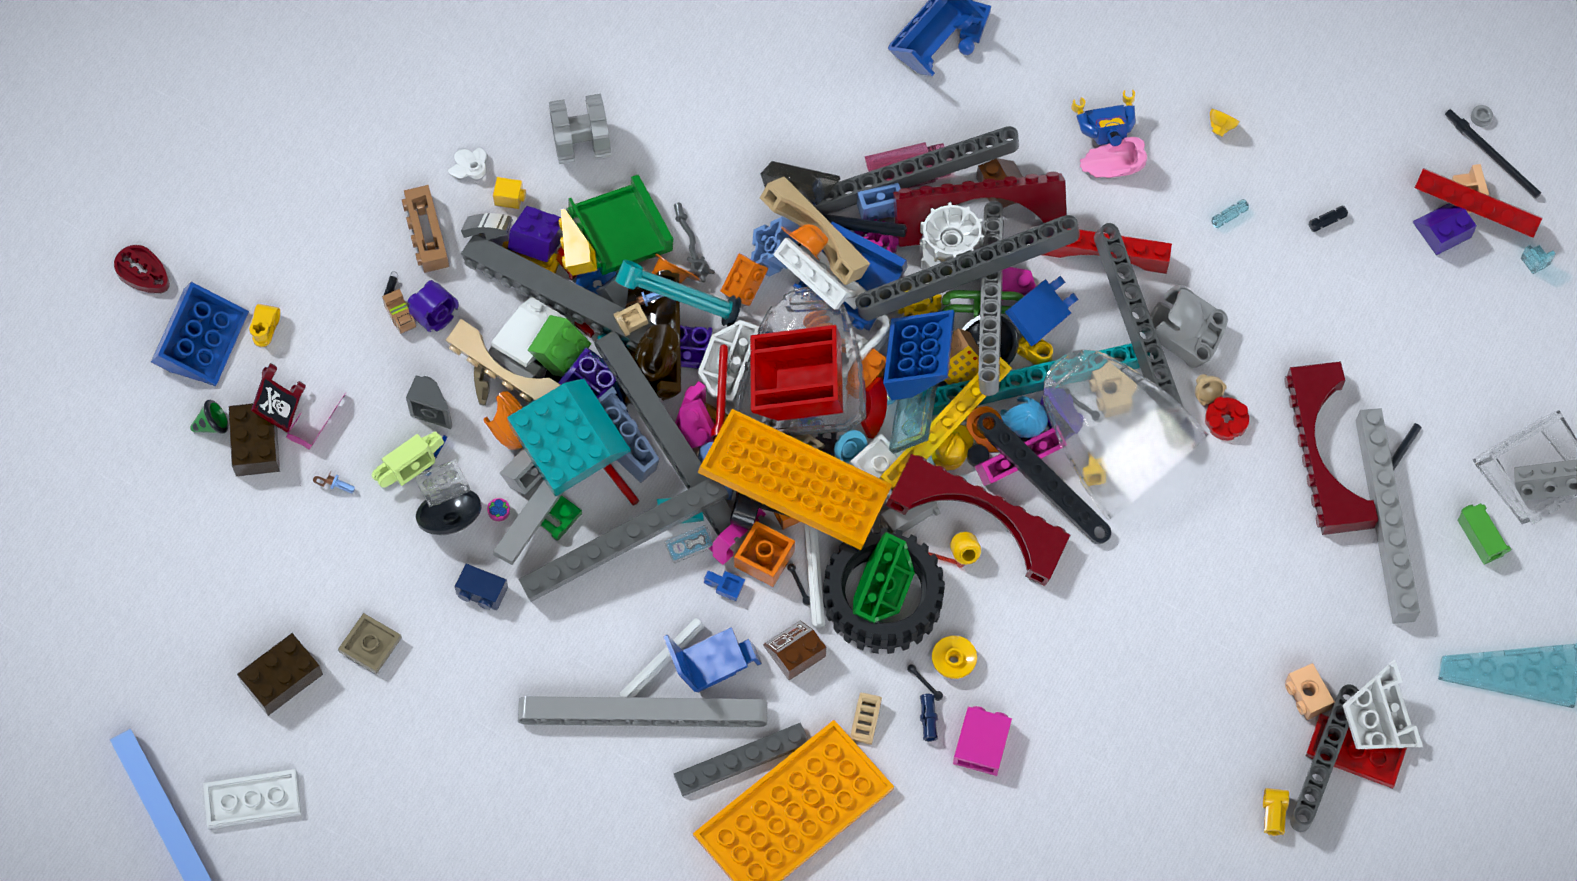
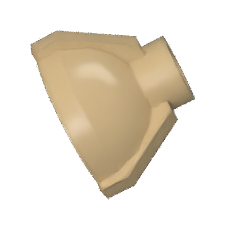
(1209, 388)

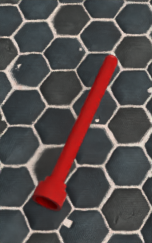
(721, 392)

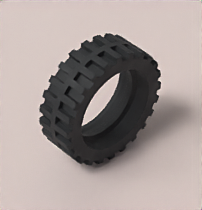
(875, 634)

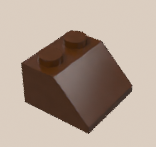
(998, 170)

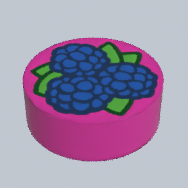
(498, 509)

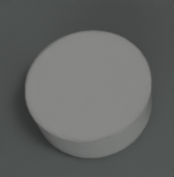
(1481, 115)

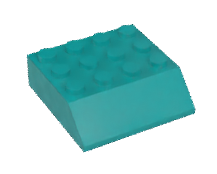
(567, 435)

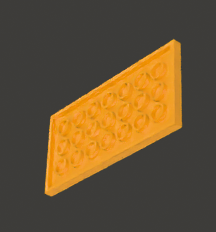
(795, 479)
(794, 809)

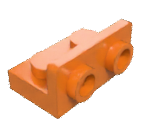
(744, 279)

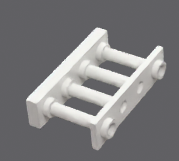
(817, 274)

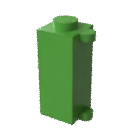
(1482, 533)

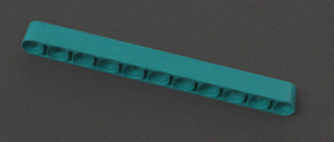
(1024, 377)

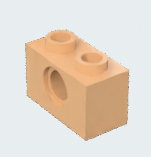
(1309, 679)

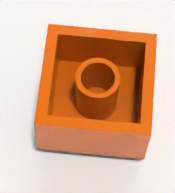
(764, 553)

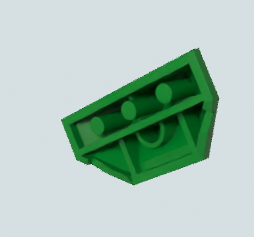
(884, 580)

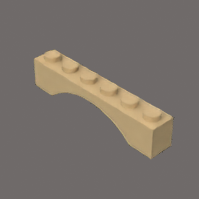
(843, 257)
(470, 343)

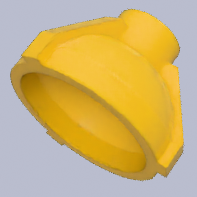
(1222, 122)

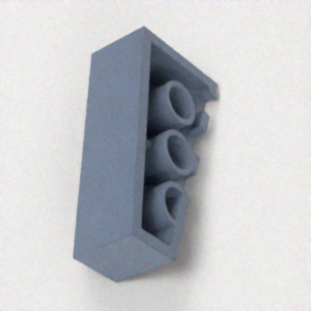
(642, 458)

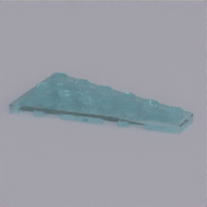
(1530, 673)

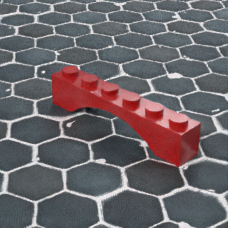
(1478, 202)
(1144, 253)

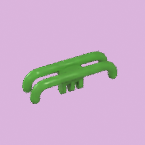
(974, 308)

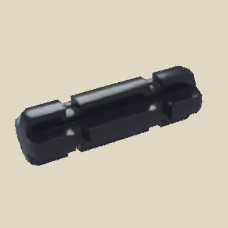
(1328, 218)

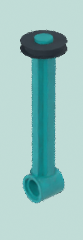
(633, 275)

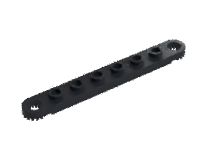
(1043, 478)

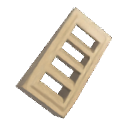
(869, 699)

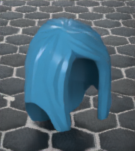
(1026, 419)

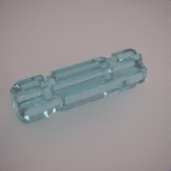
(1230, 213)

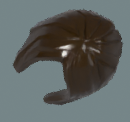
(657, 351)

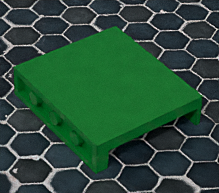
(622, 226)

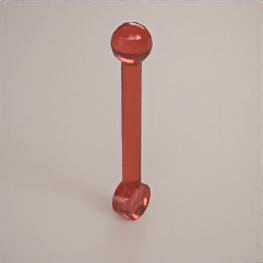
(943, 558)

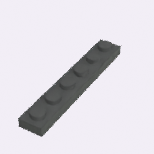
(740, 759)

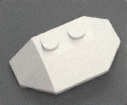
(738, 342)

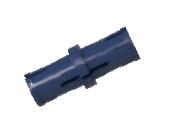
(928, 717)

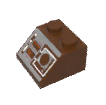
(796, 649)

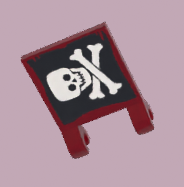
(276, 402)

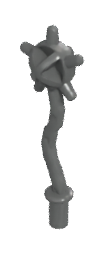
(698, 266)

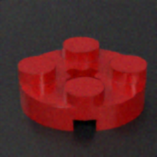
(1227, 406)

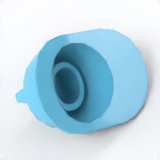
(850, 445)

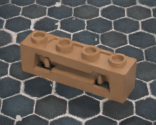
(417, 199)

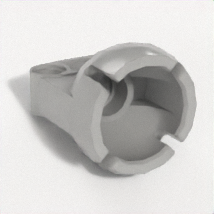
(1189, 325)

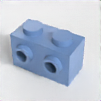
(877, 202)

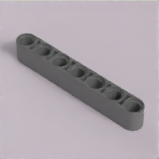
(1322, 767)

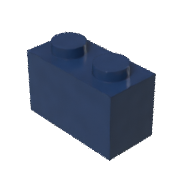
(481, 587)

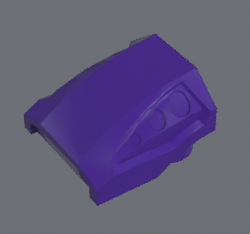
(693, 345)
(593, 370)

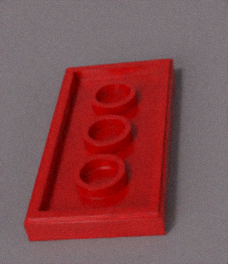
(1377, 765)

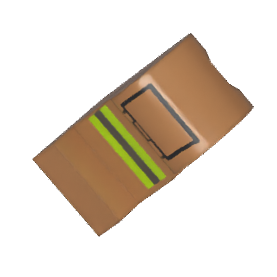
(398, 311)

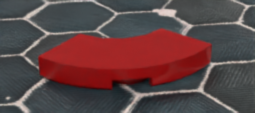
(875, 407)

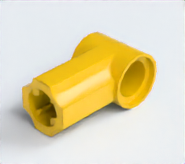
(1275, 805)

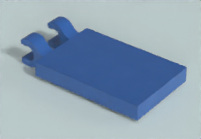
(1040, 310)

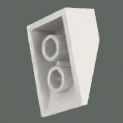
(522, 329)

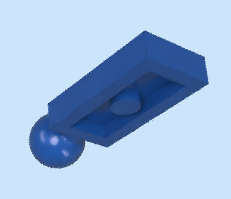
(974, 31)

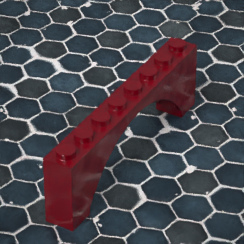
(1040, 194)
(1336, 506)
(1038, 540)

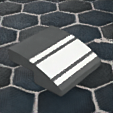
(490, 224)

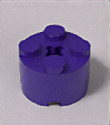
(432, 306)

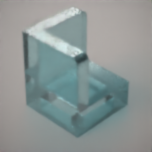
(1536, 258)

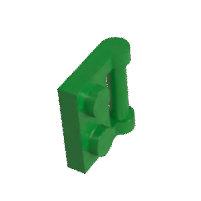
(564, 513)

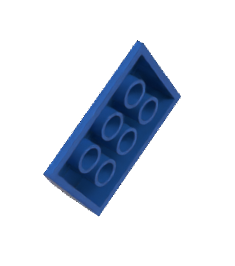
(200, 335)
(918, 353)

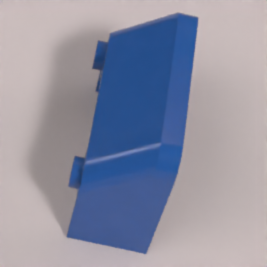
(930, 30)

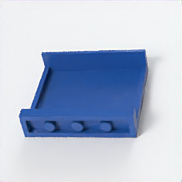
(883, 269)

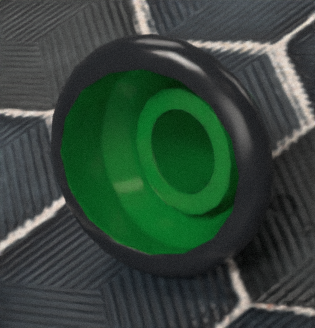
(210, 419)

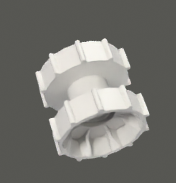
(947, 226)

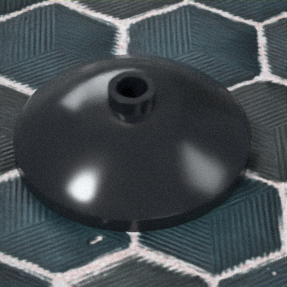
(1009, 337)
(449, 515)

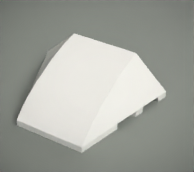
(1380, 715)

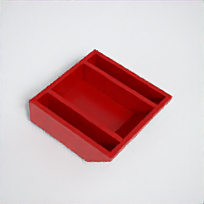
(797, 373)

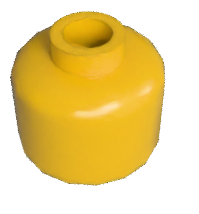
(965, 548)

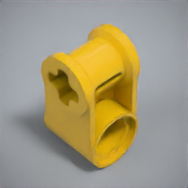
(264, 324)
(1032, 353)

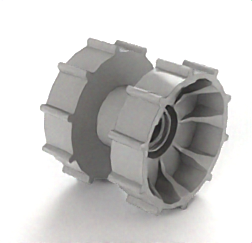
(580, 128)

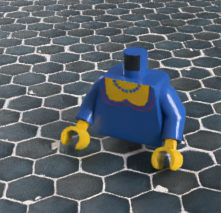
(1107, 123)

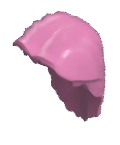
(1116, 160)

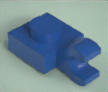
(727, 585)

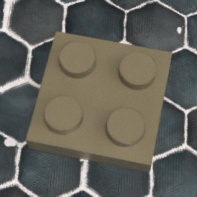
(369, 643)

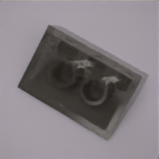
(810, 183)

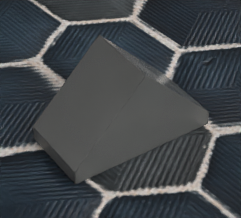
(614, 292)

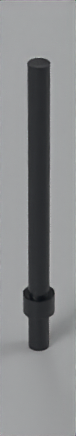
(1464, 126)

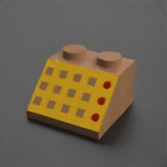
(963, 357)

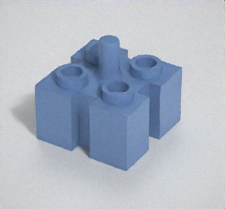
(767, 240)

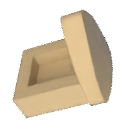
(630, 319)

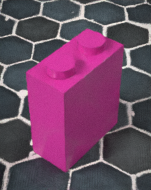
(982, 740)

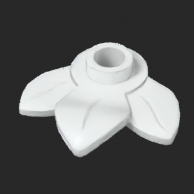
(469, 164)

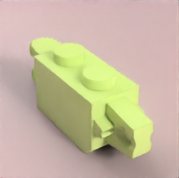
(408, 460)

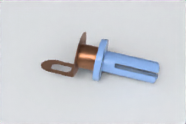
(644, 299)
(334, 481)

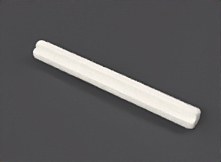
(814, 576)
(661, 660)

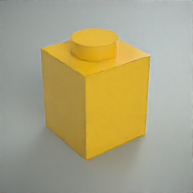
(508, 193)

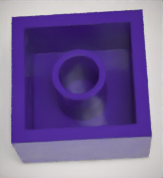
(535, 234)

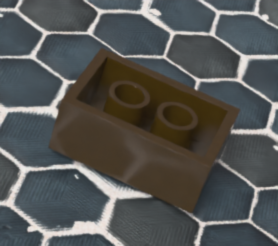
(252, 442)
(280, 674)

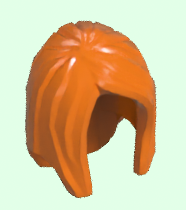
(499, 426)

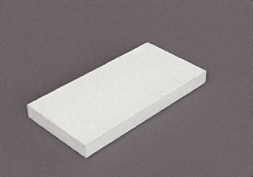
(252, 799)

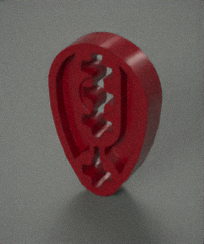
(146, 260)

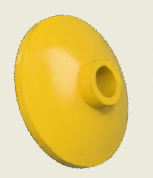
(954, 647)

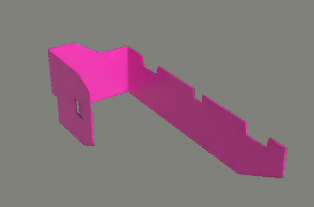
(298, 440)
(722, 544)

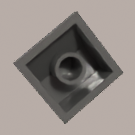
(427, 402)

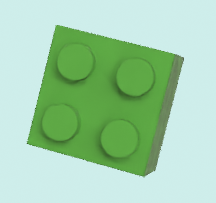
(558, 345)

